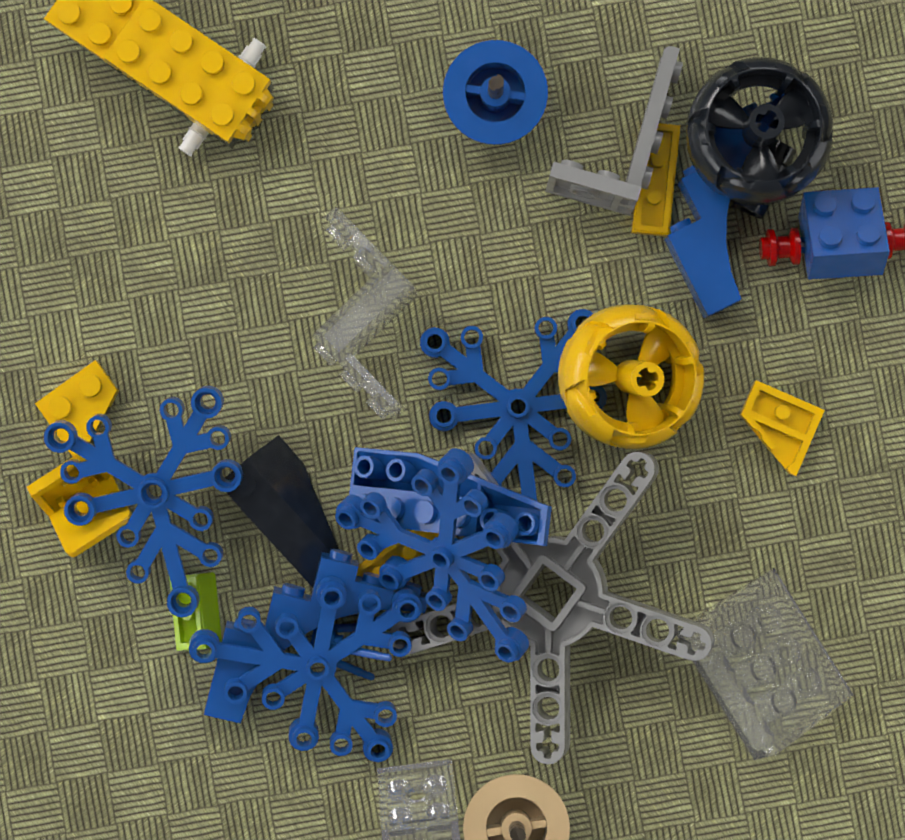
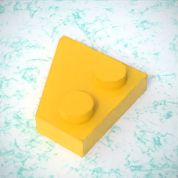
(79, 400)
(781, 423)

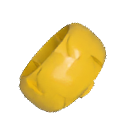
(647, 421)

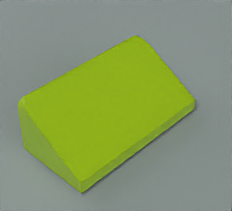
(205, 615)

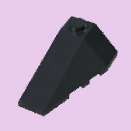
(284, 506)

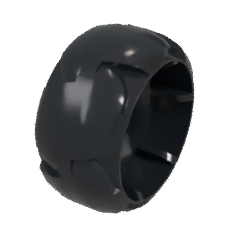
(760, 178)

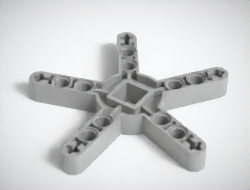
(588, 608)

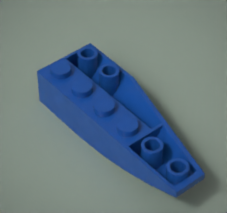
(391, 476)

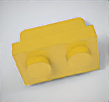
(52, 494)

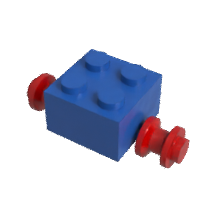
(839, 235)

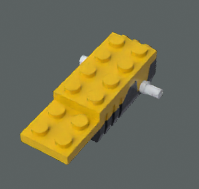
(174, 63)

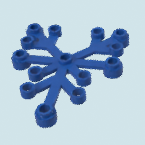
(471, 371)
(166, 534)
(446, 552)
(272, 659)

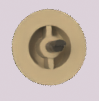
(516, 810)

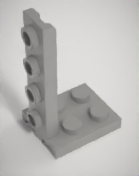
(605, 188)

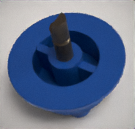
(495, 92)

